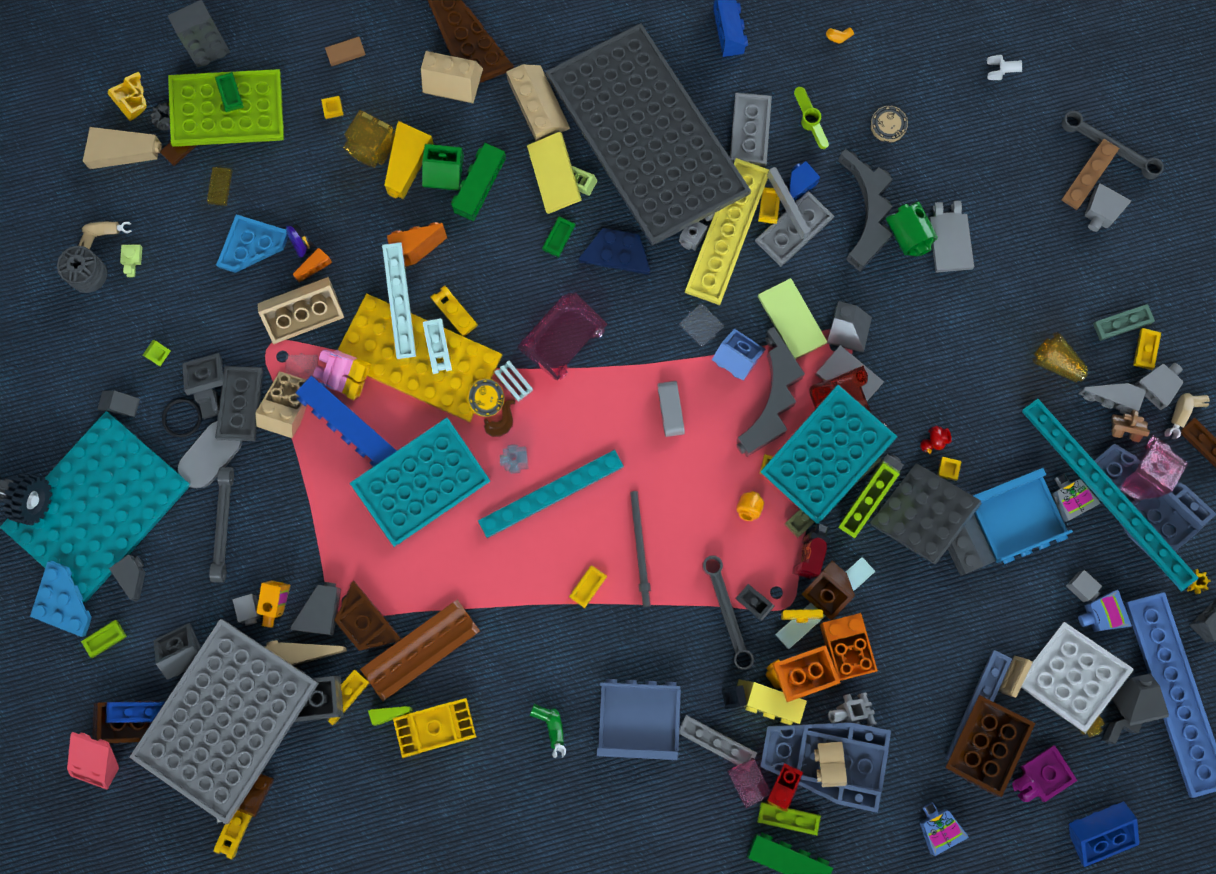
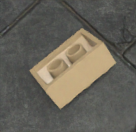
(450, 77)

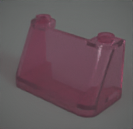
(562, 334)

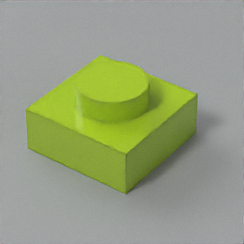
(156, 353)

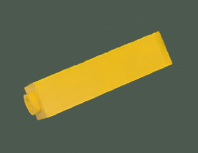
(405, 159)

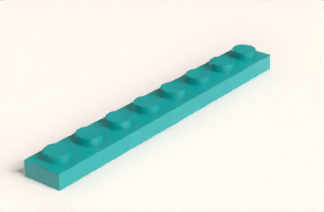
(550, 494)

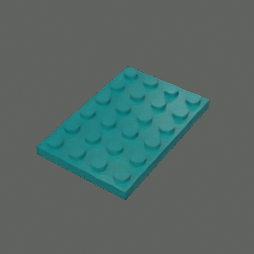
(828, 454)
(420, 482)

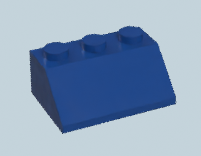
(730, 27)
(1104, 833)

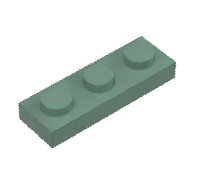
(1124, 322)

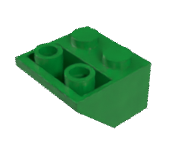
(442, 167)

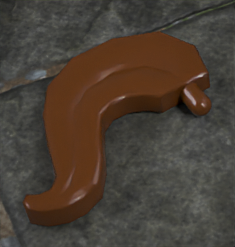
(500, 428)

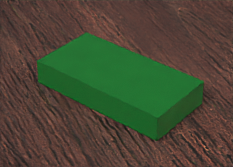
(229, 92)
(558, 237)

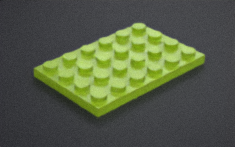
(200, 116)

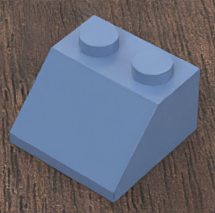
(738, 354)

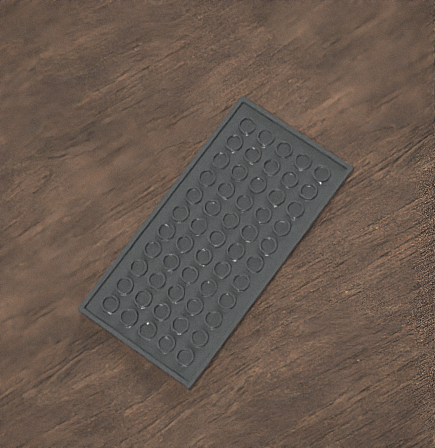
(647, 134)

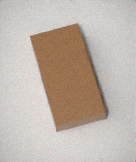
(345, 51)

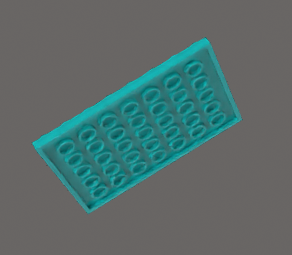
(101, 504)

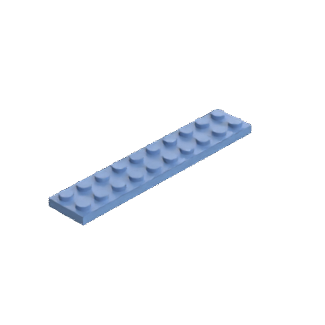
(1169, 666)

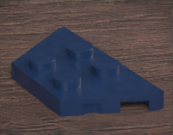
(617, 251)

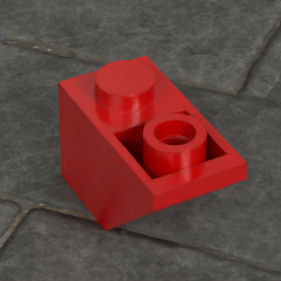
(785, 787)

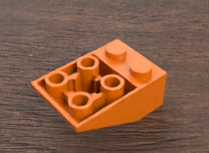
(418, 241)
(849, 646)

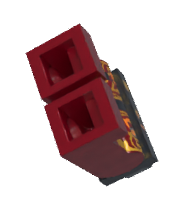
(813, 552)

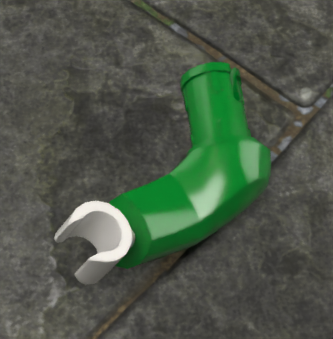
(554, 727)

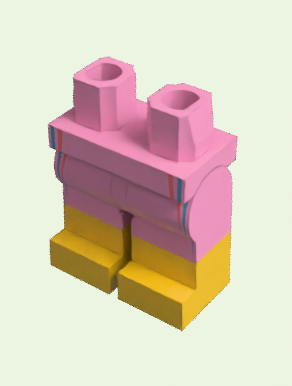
(342, 373)

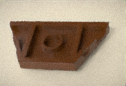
(363, 621)

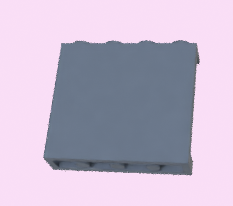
(639, 720)

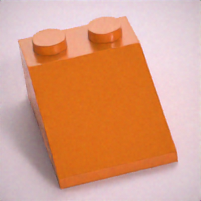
(806, 673)

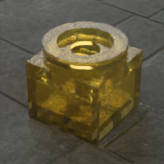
(369, 139)

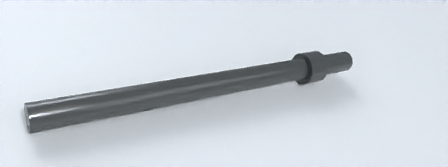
(644, 586)

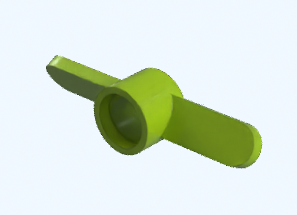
(807, 109)

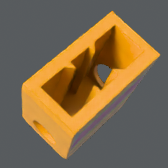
(273, 594)

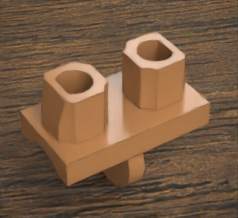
(1129, 423)

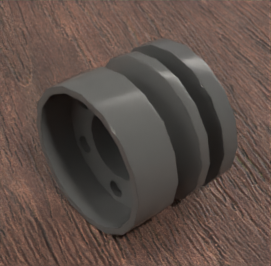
(82, 269)

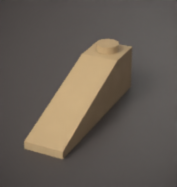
(301, 653)

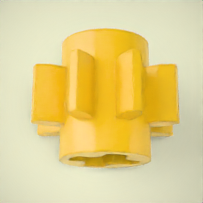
(1202, 582)

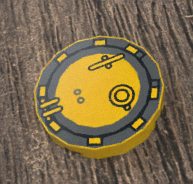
(485, 397)

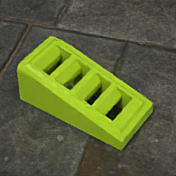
(384, 715)

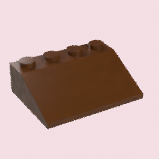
(990, 746)

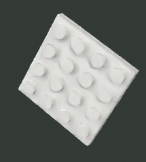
(1075, 677)

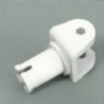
(1005, 67)

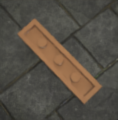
(1090, 174)

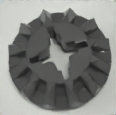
(162, 124)

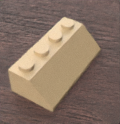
(537, 101)
(300, 310)

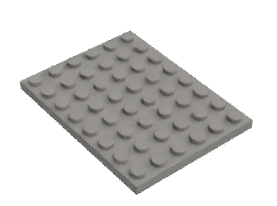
(224, 721)

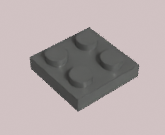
(203, 374)

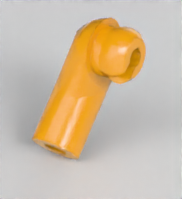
(838, 36)

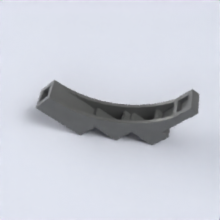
(876, 209)

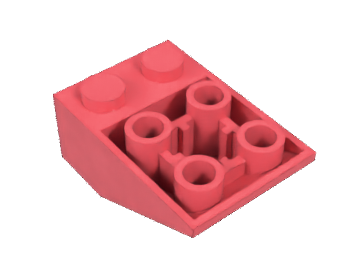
(91, 760)

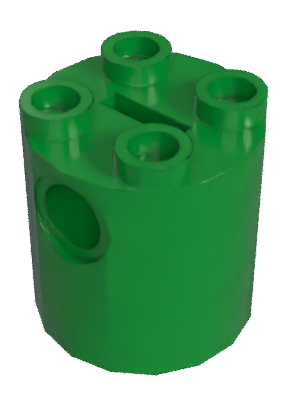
(912, 229)

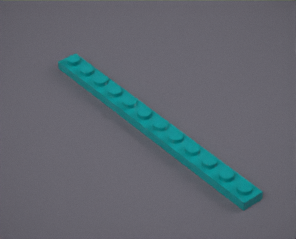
(1110, 495)

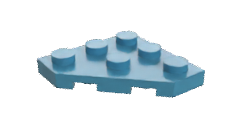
(250, 243)
(61, 601)

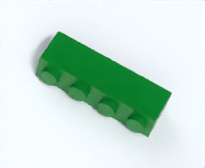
(478, 182)
(784, 859)

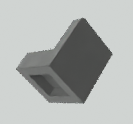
(208, 402)

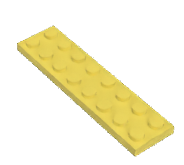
(726, 238)

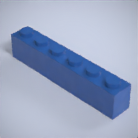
(344, 420)

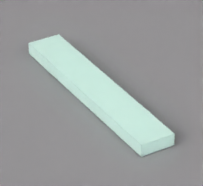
(399, 300)
(793, 631)

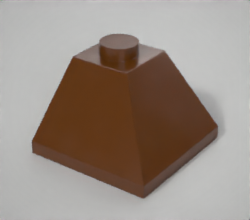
(830, 590)

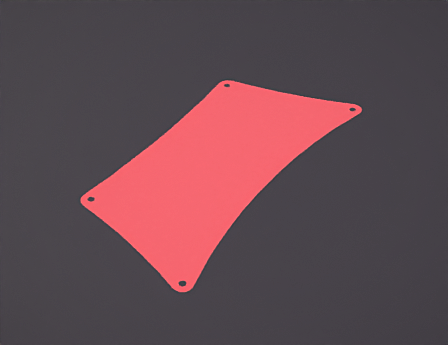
(682, 481)

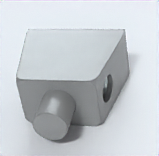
(1104, 207)
(1161, 384)

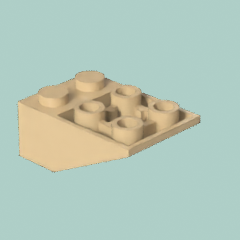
(280, 409)

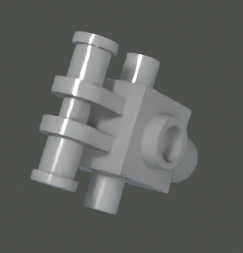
(853, 711)

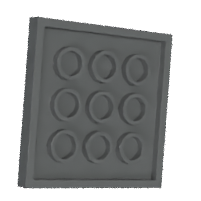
(926, 513)

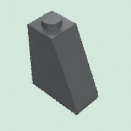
(319, 611)

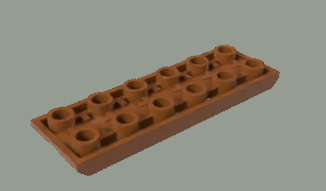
(420, 650)

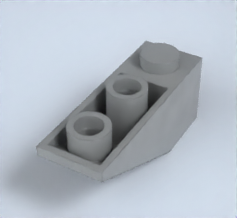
(1118, 396)

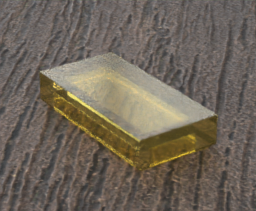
(219, 186)

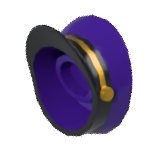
(299, 240)

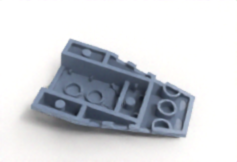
(1174, 515)
(864, 758)

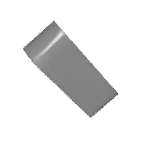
(671, 408)

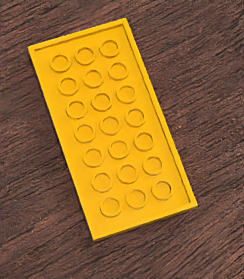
(372, 341)

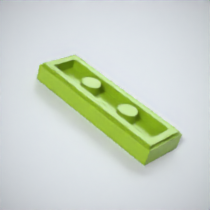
(791, 820)

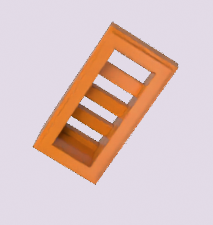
(313, 264)

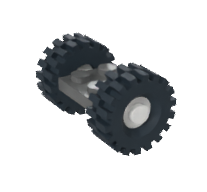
(25, 498)

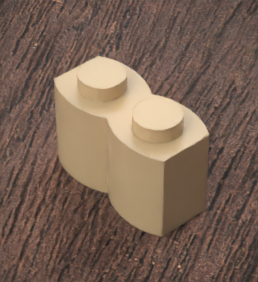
(831, 763)

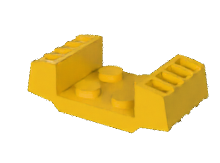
(434, 727)

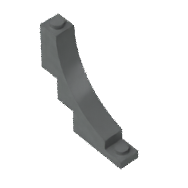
(784, 373)

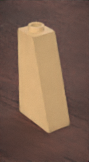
(118, 147)

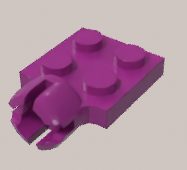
(1044, 776)

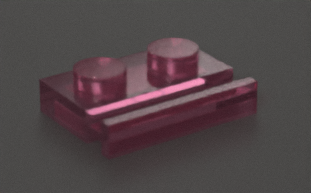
(749, 783)

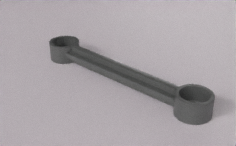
(1124, 151)
(218, 567)
(728, 613)

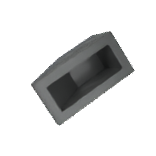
(130, 576)

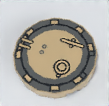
(889, 123)

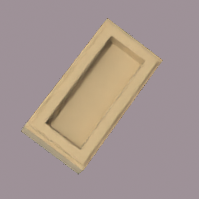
(1015, 676)

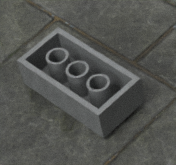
(199, 33)
(324, 702)

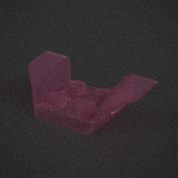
(1156, 472)

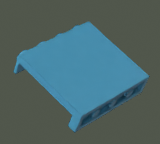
(1020, 517)

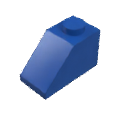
(802, 179)

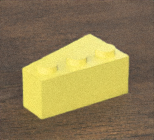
(772, 703)

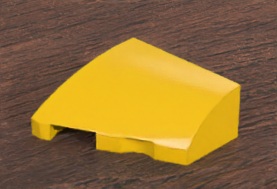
(129, 96)

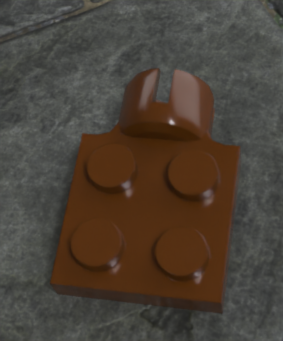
(256, 795)

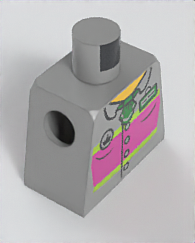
(1073, 498)

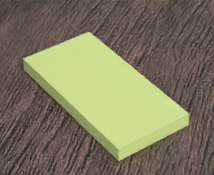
(792, 319)

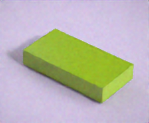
(103, 639)

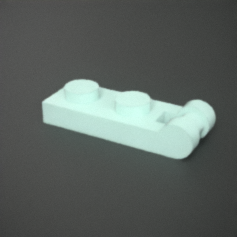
(437, 345)

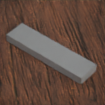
(788, 203)
(715, 741)

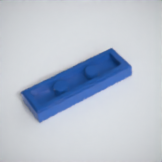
(132, 711)

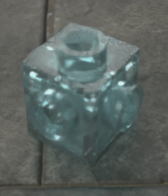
(519, 463)

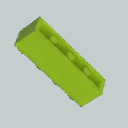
(869, 499)

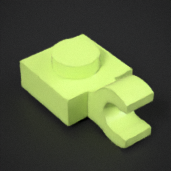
(130, 257)

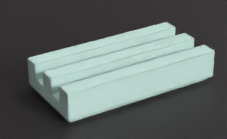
(504, 369)

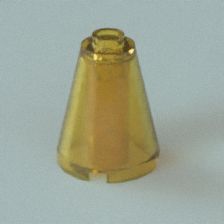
(1060, 358)

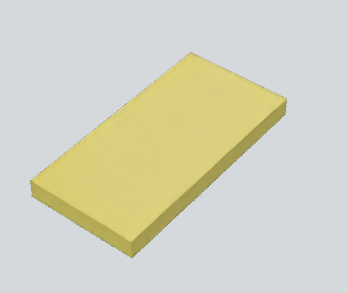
(554, 172)

